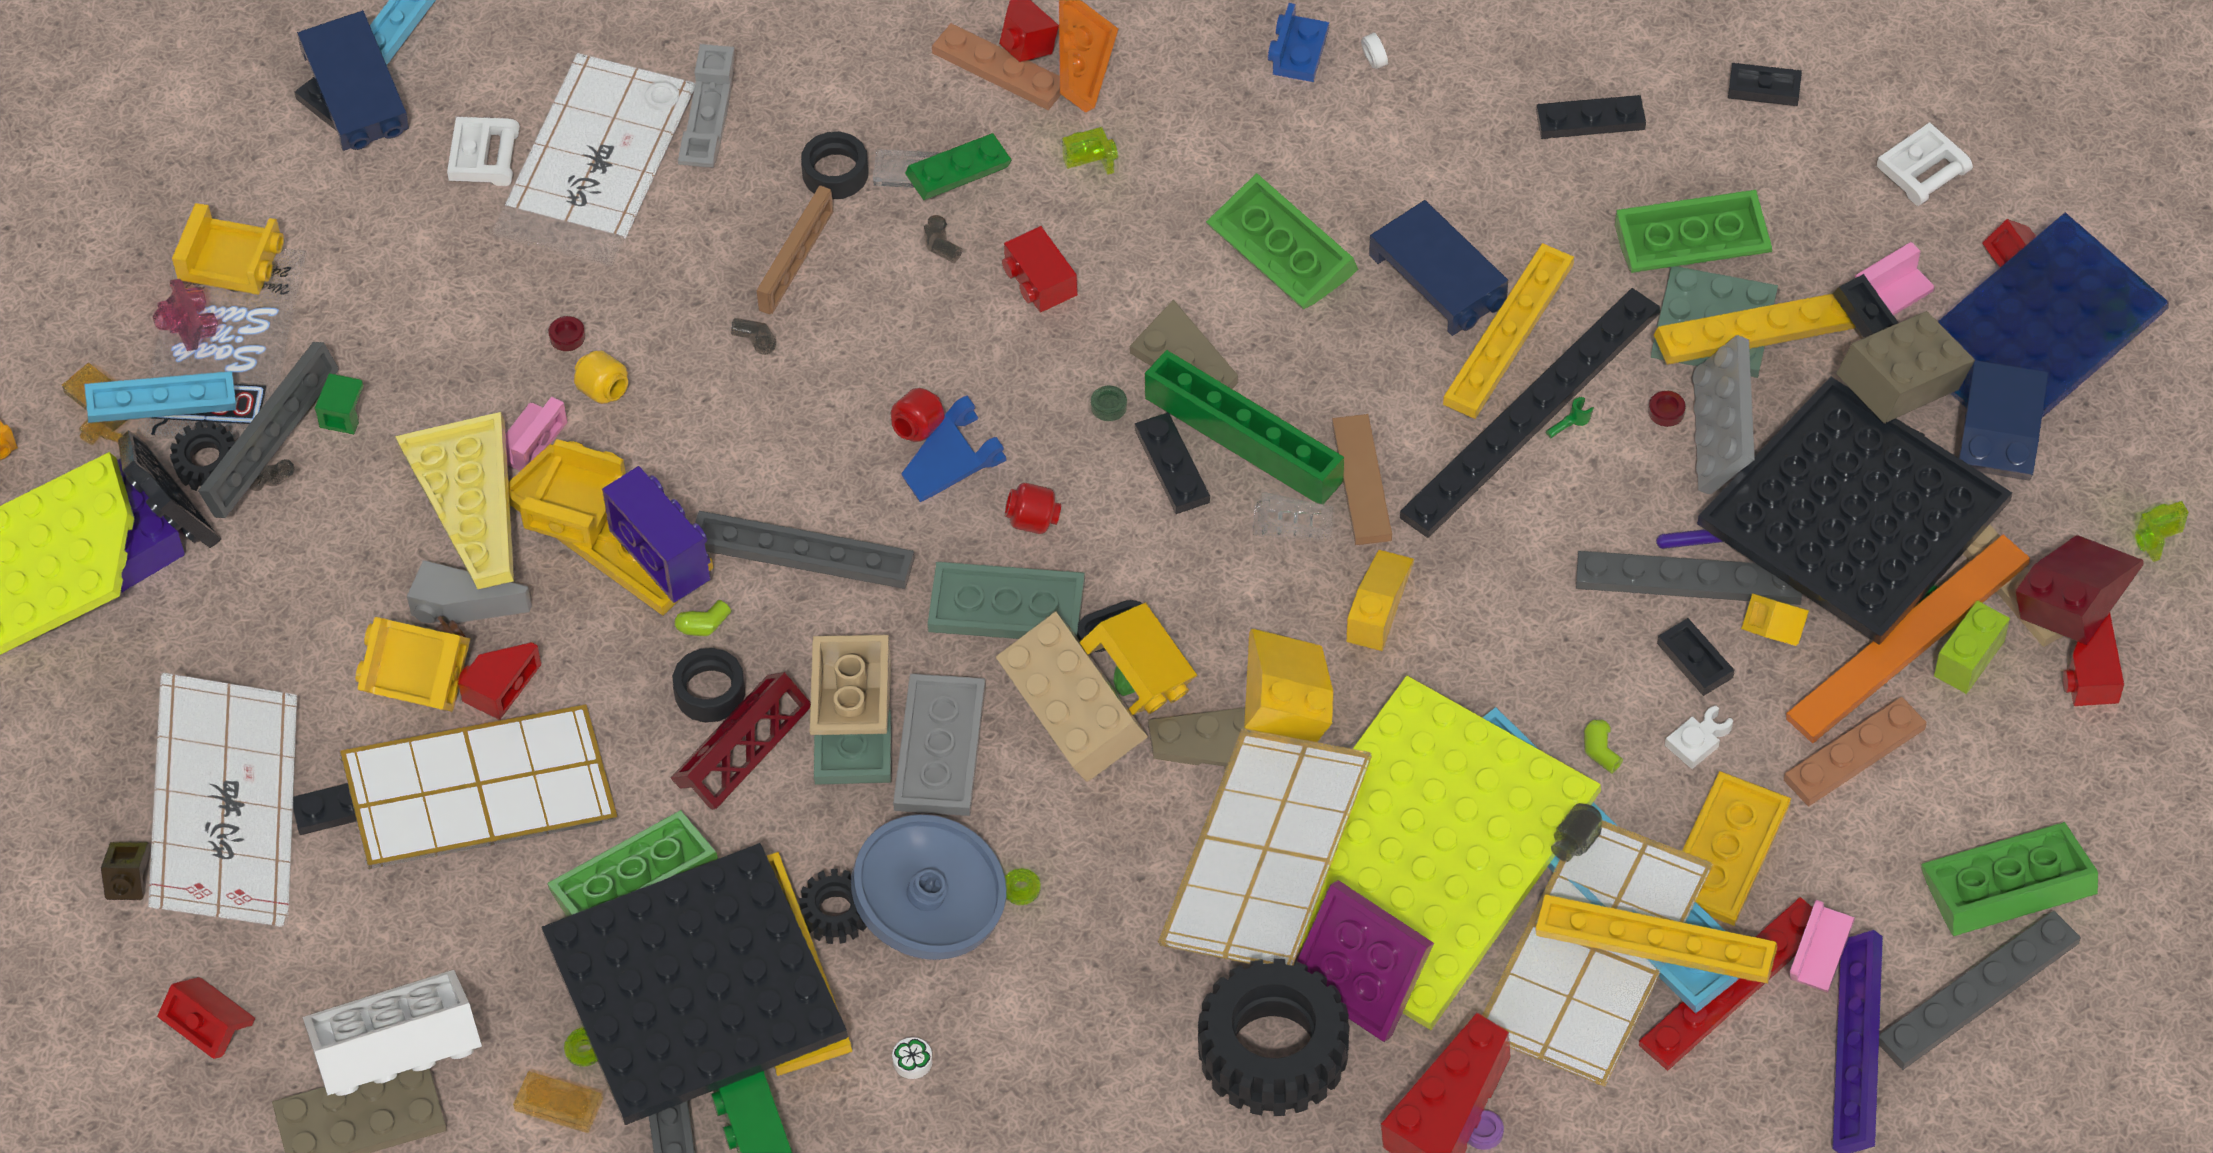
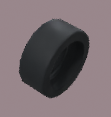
(835, 144)
(708, 660)

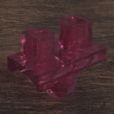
(181, 315)

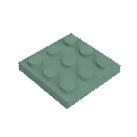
(1703, 294)

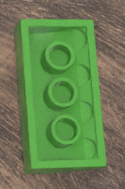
(1692, 231)
(1282, 242)
(633, 864)
(2010, 878)

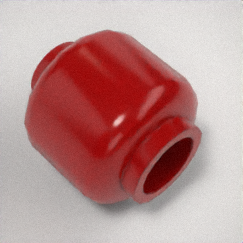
(917, 415)
(1032, 508)

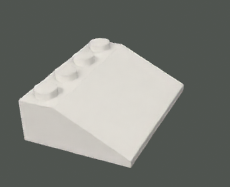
(392, 1033)

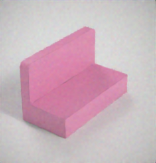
(1898, 278)
(534, 432)
(1821, 947)

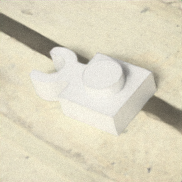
(1697, 740)

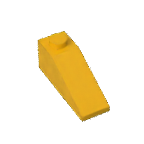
(1378, 600)

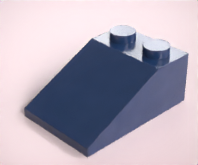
(2003, 420)

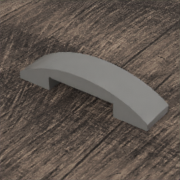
(709, 106)

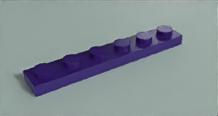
(1858, 1043)

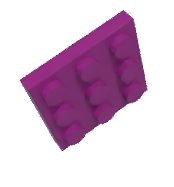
(1366, 957)

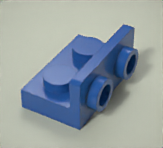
(1298, 45)

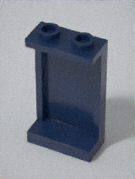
(353, 80)
(1441, 266)

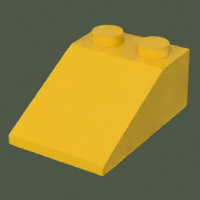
(1287, 687)

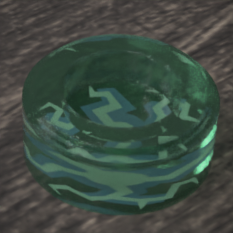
(1108, 403)

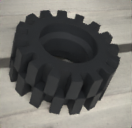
(193, 442)
(826, 925)

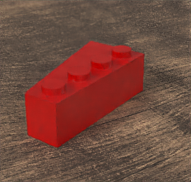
(1451, 1094)

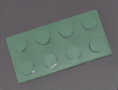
(1001, 599)

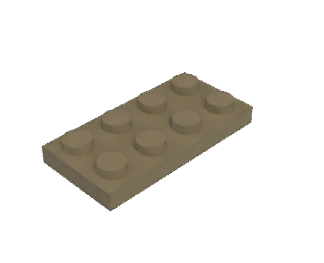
(361, 1121)

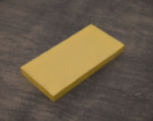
(1735, 836)

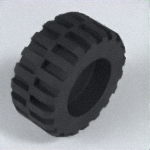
(1278, 992)

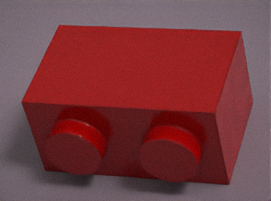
(1039, 269)

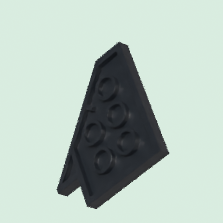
(164, 493)

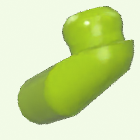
(702, 623)
(1597, 745)

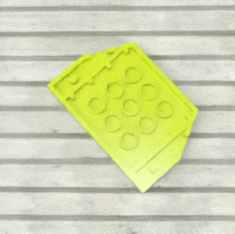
(62, 550)

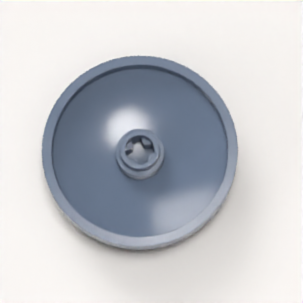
(928, 887)

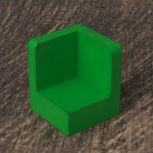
(337, 404)

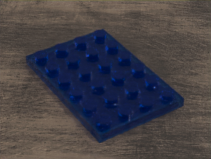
(2054, 310)

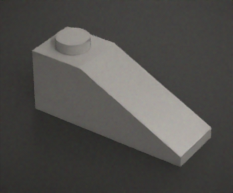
(453, 596)

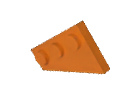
(1084, 52)

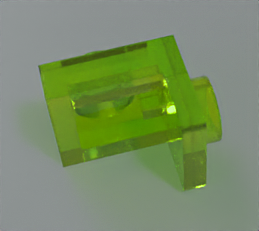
(1089, 147)
(2159, 524)

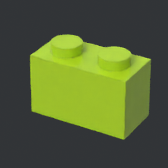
(1971, 647)

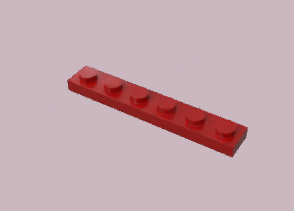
(1685, 1029)

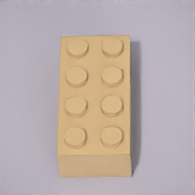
(1071, 697)

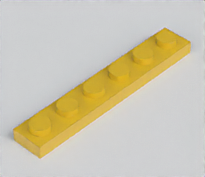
(1760, 325)
(1508, 331)
(1656, 938)

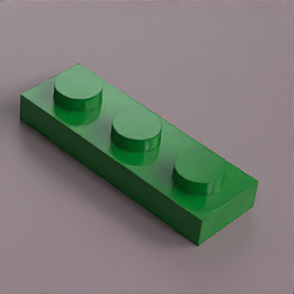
(958, 166)

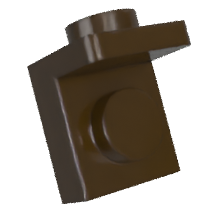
(124, 870)

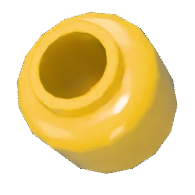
(600, 377)

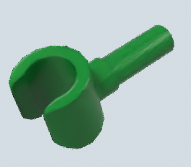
(1576, 417)

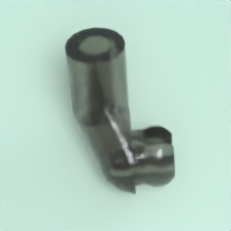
(937, 241)
(757, 332)
(273, 475)

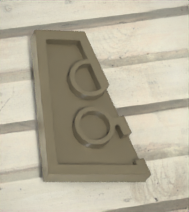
(1179, 335)
(1197, 737)

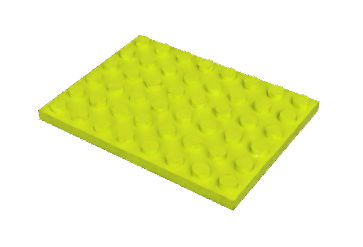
(1450, 831)

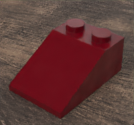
(2076, 587)

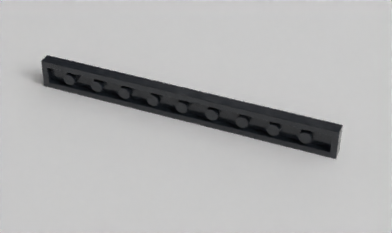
(1529, 413)

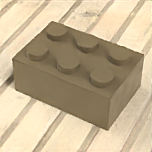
(1905, 366)

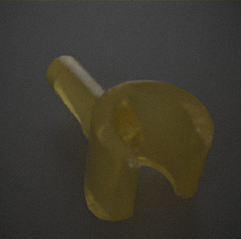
(93, 431)

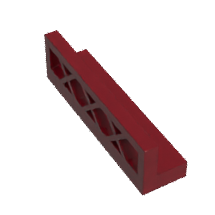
(732, 730)

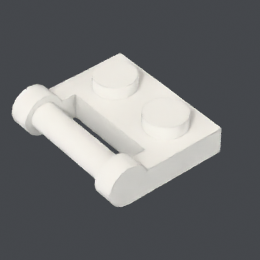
(471, 150)
(1919, 154)

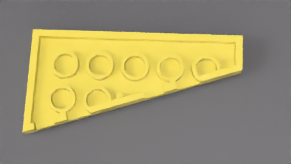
(467, 485)

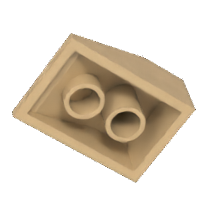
(850, 685)

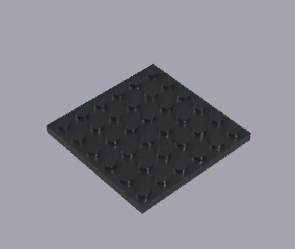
(1854, 510)
(693, 983)

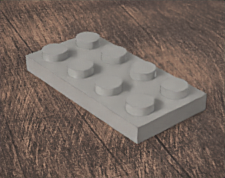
(1723, 415)
(939, 744)

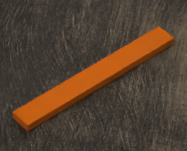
(1908, 640)

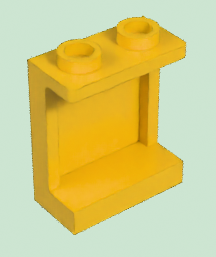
(226, 252)
(571, 494)
(1143, 656)
(412, 663)

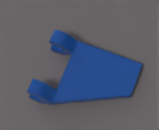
(948, 456)

